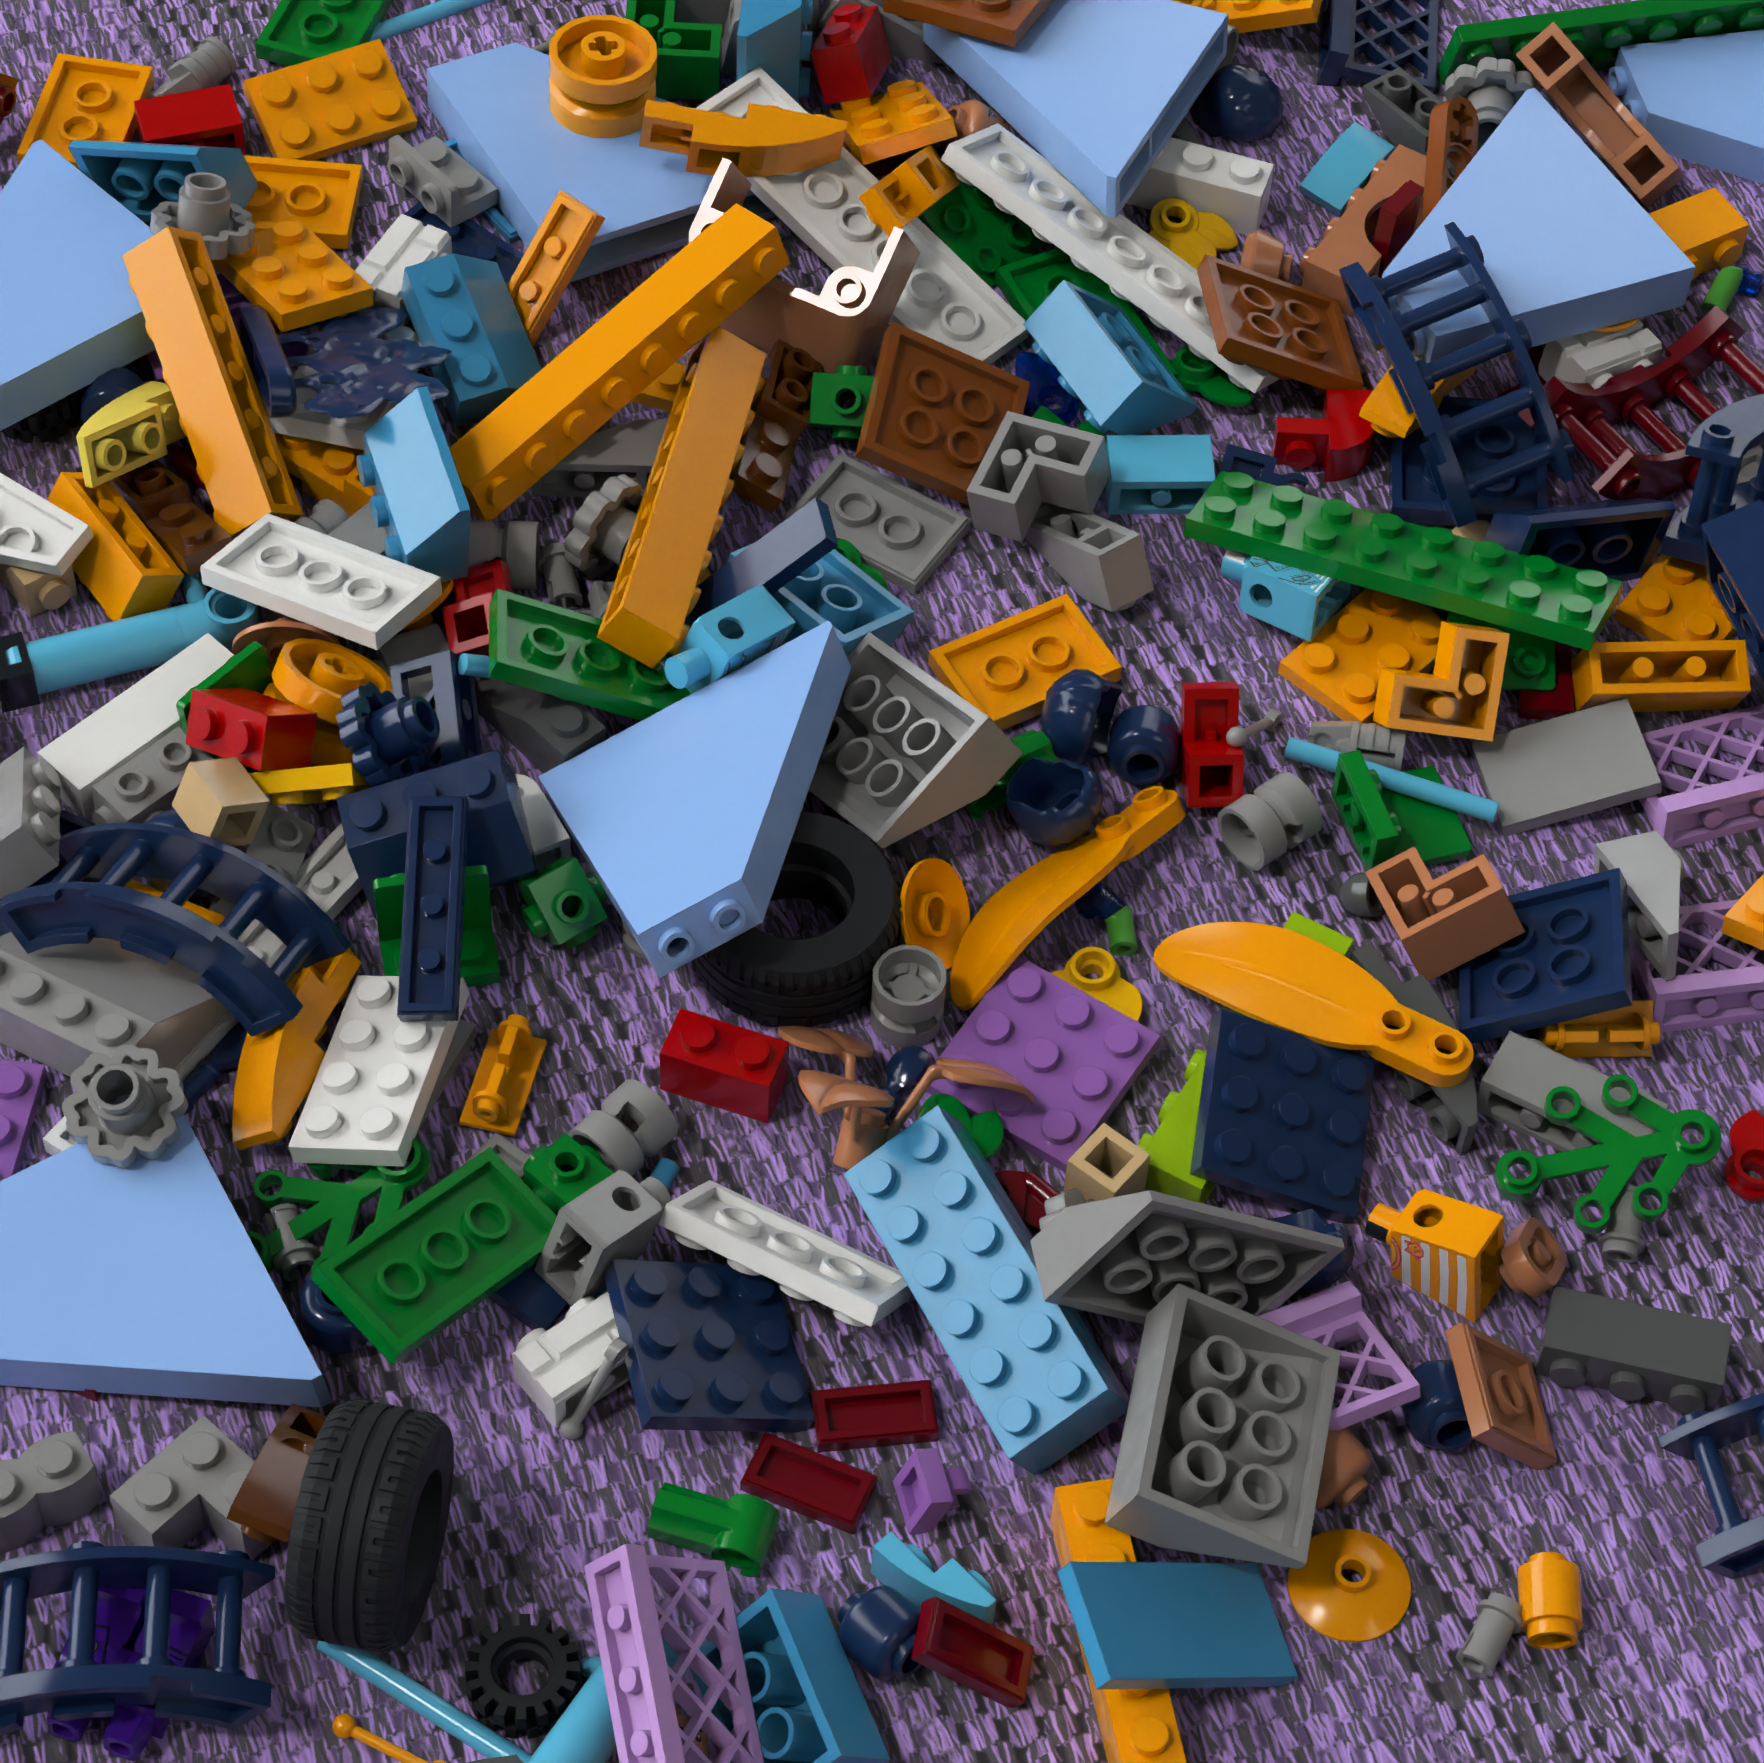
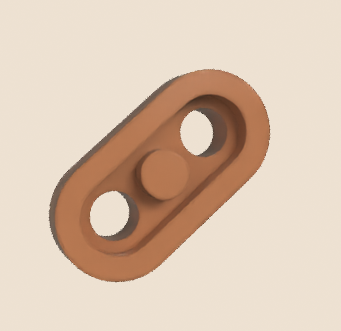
(1532, 1259)

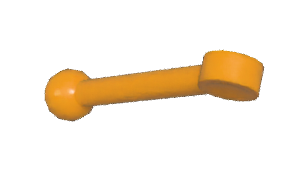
(345, 1726)

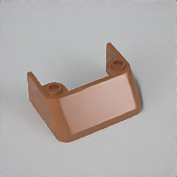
(839, 324)

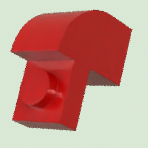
(1336, 442)
(469, 617)
(1207, 763)

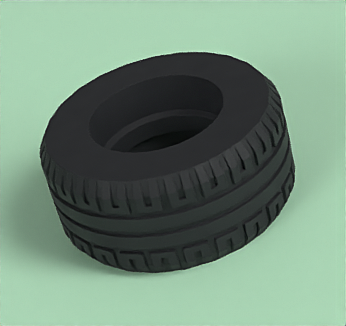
(823, 975)
(369, 1525)

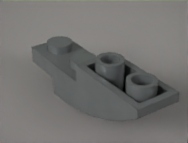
(1403, 110)
(1449, 1110)

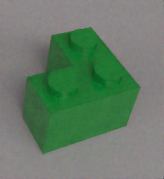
(686, 52)

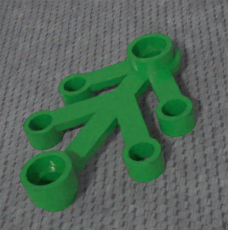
(1616, 1151)
(336, 1202)

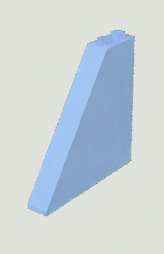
(1095, 84)
(1699, 98)
(505, 128)
(1553, 236)
(63, 284)
(704, 798)
(142, 1285)

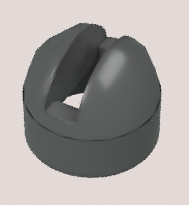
(1359, 897)

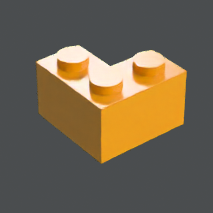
(1458, 696)

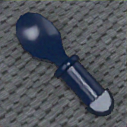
(209, 1072)
(903, 1073)

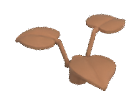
(863, 1126)

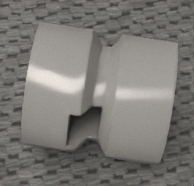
(515, 545)
(1270, 820)
(908, 996)
(628, 1127)

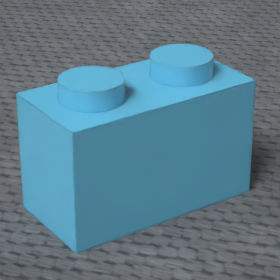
(1157, 473)

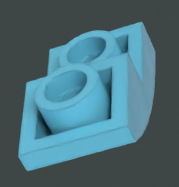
(1345, 168)
(913, 1576)

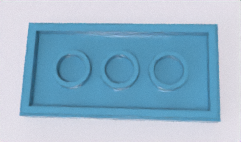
(1176, 1625)

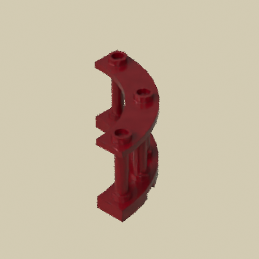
(1592, 413)

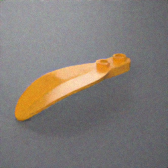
(1049, 887)
(1311, 992)

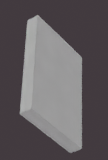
(886, 521)
(1566, 767)

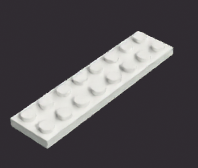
(824, 210)
(1110, 248)

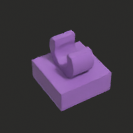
(928, 1490)

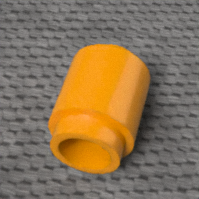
(1550, 1600)

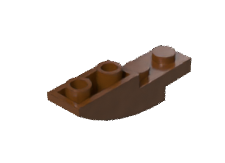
(779, 419)
(170, 516)
(272, 1486)

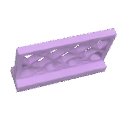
(1702, 809)
(1703, 996)
(1336, 1320)
(635, 1666)

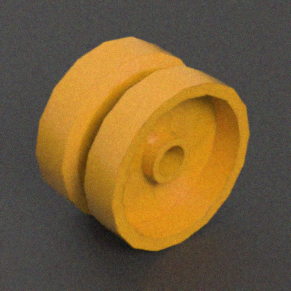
(601, 75)
(315, 678)

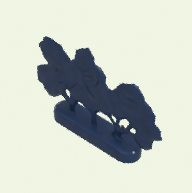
(346, 354)

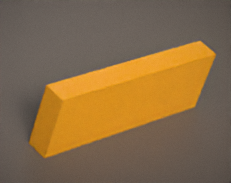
(552, 261)

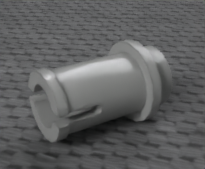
(559, 577)
(1622, 1235)
(294, 1251)
(1496, 1622)

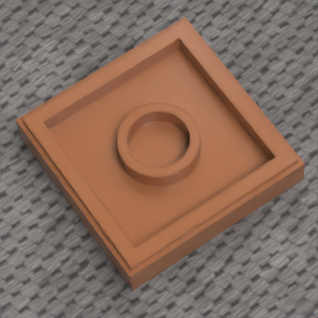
(1501, 1397)

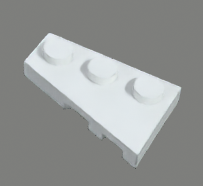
(38, 532)

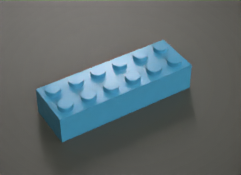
(980, 1289)

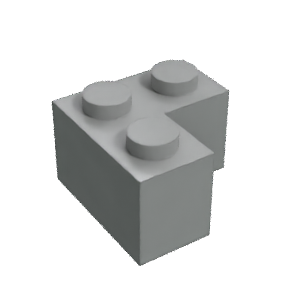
(1032, 465)
(186, 1490)

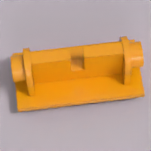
(1612, 1033)
(504, 1077)

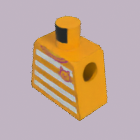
(1443, 1249)

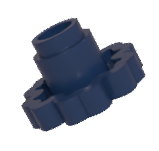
(386, 732)

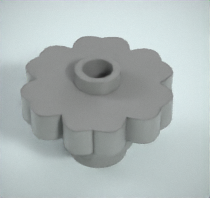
(1491, 89)
(207, 209)
(603, 526)
(125, 1105)

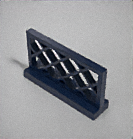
(1343, 40)

